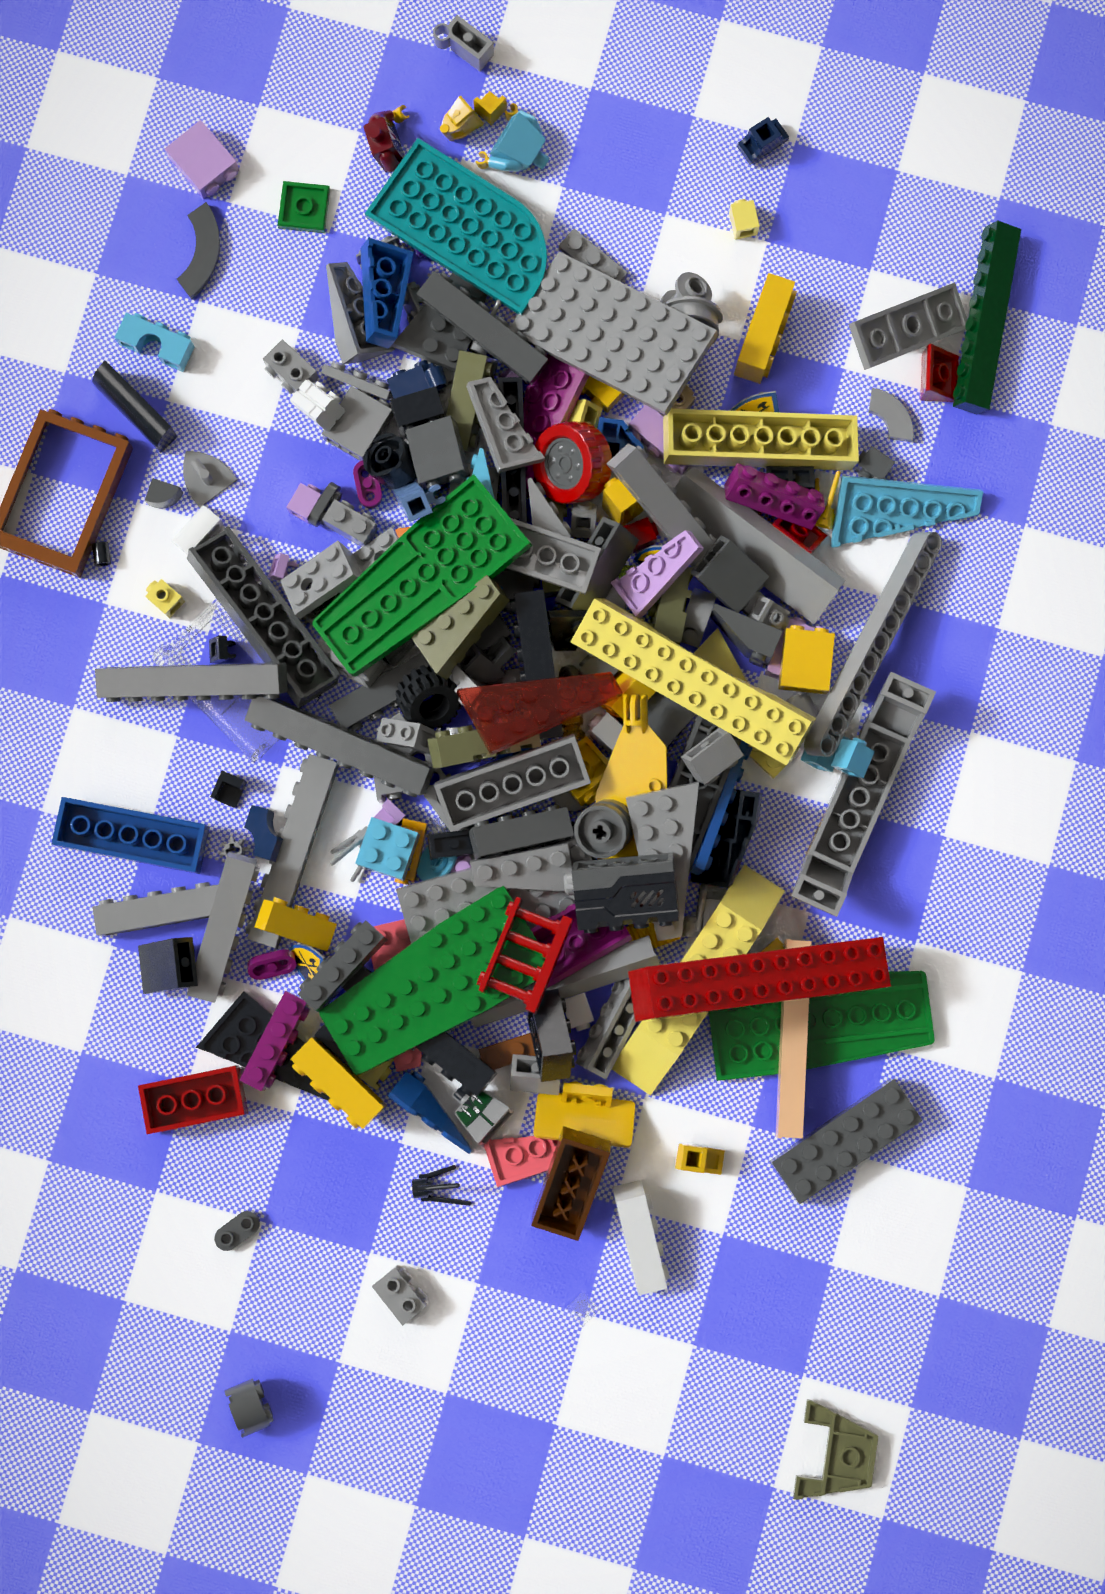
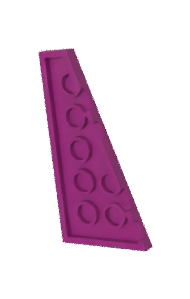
(550, 401)

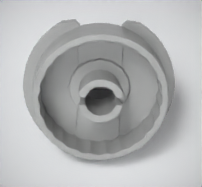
(694, 298)

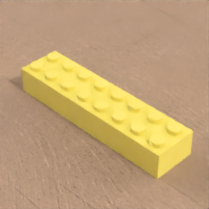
(760, 439)

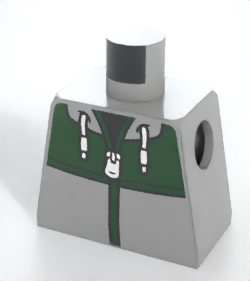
(481, 1115)

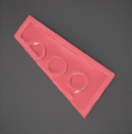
(519, 1158)

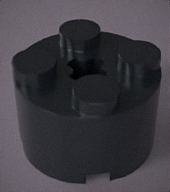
(390, 461)

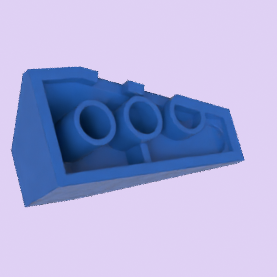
(419, 1100)

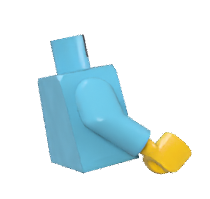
(517, 145)

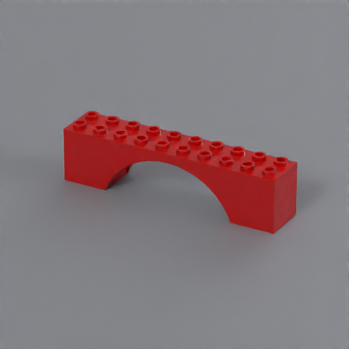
(758, 978)

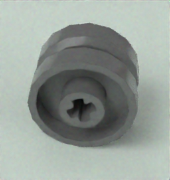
(604, 828)

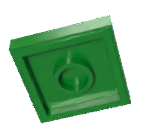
(303, 207)

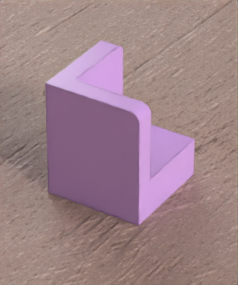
(390, 813)

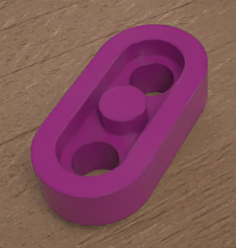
(366, 486)
(271, 964)

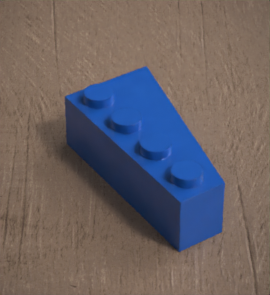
(384, 289)

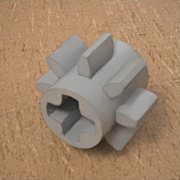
(229, 847)

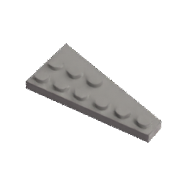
(665, 824)

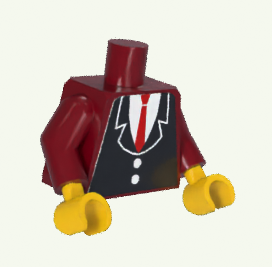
(384, 139)

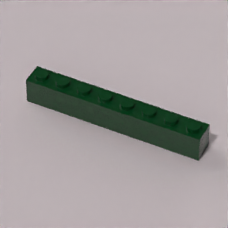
(986, 317)

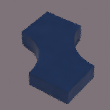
(265, 838)

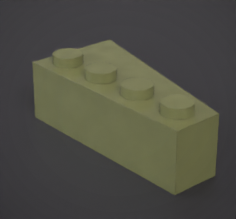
(460, 407)
(467, 746)

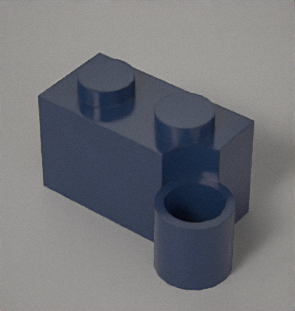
(417, 379)

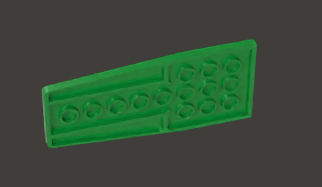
(421, 576)
(429, 986)
(838, 1028)

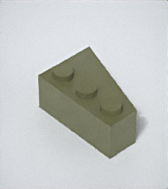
(668, 612)

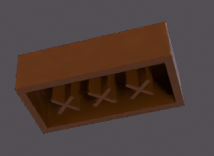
(571, 1183)

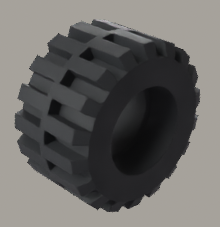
(419, 686)

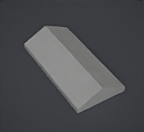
(556, 558)

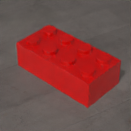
(193, 1099)

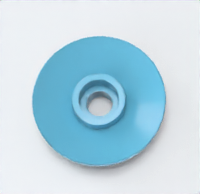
(434, 868)

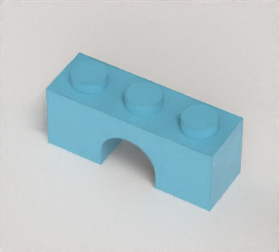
(137, 332)
(850, 758)

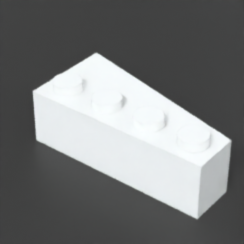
(639, 1237)

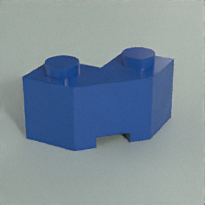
(617, 433)

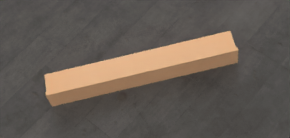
(792, 1062)

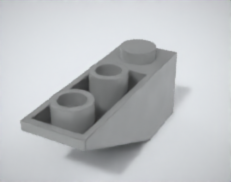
(544, 513)

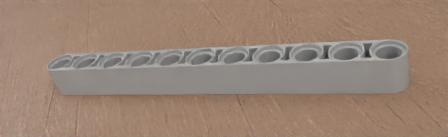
(872, 644)

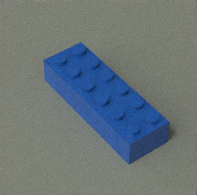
(130, 835)

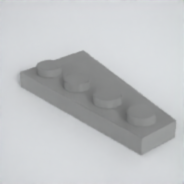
(504, 435)
(527, 869)

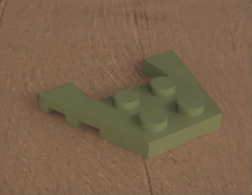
(847, 1459)

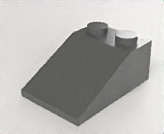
(751, 637)

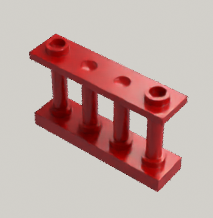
(540, 974)

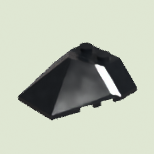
(734, 840)

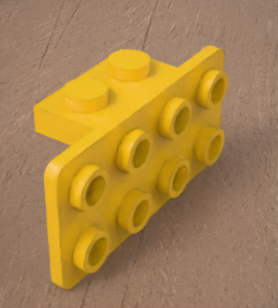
(585, 1110)

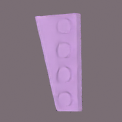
(651, 579)

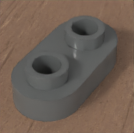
(330, 493)
(236, 1230)

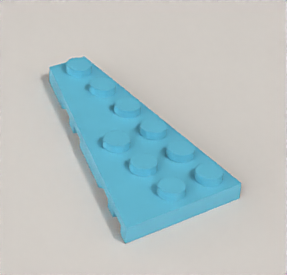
(889, 507)

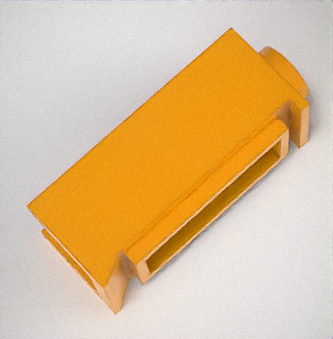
(421, 828)

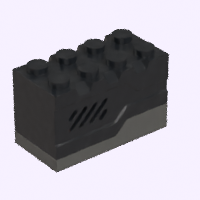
(624, 892)

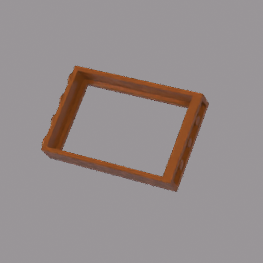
(76, 564)

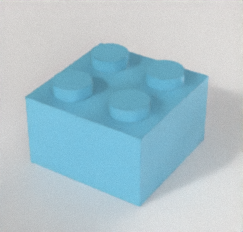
(387, 849)

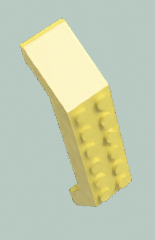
(727, 932)

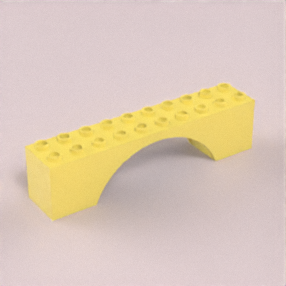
(692, 682)

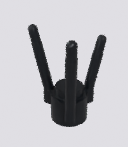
(423, 1188)

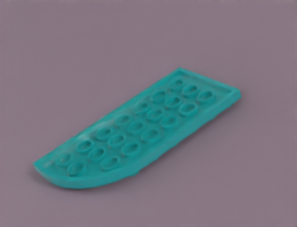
(463, 225)

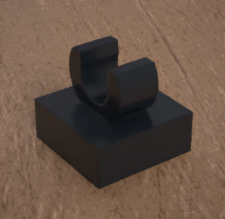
(218, 649)

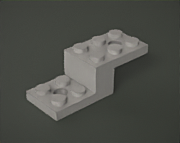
(332, 572)

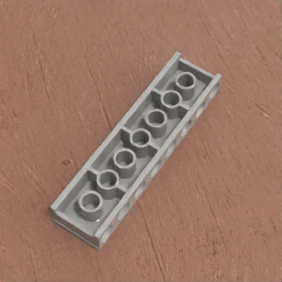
(792, 571)

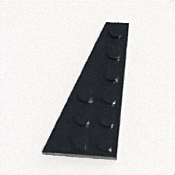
(238, 1034)

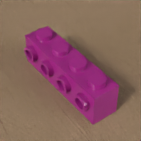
(774, 496)
(274, 1042)

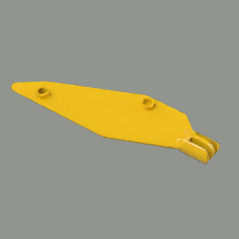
(636, 761)

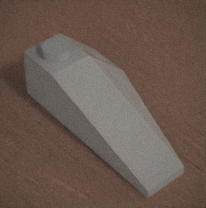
(348, 315)

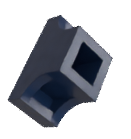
(762, 139)

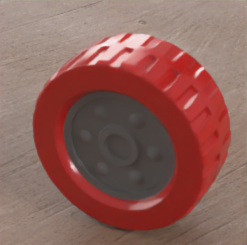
(573, 462)

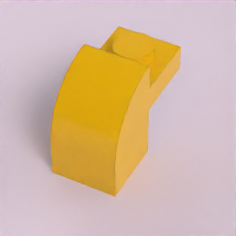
(699, 1159)

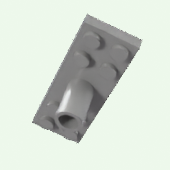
(908, 326)

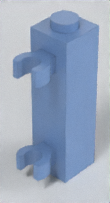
(415, 500)

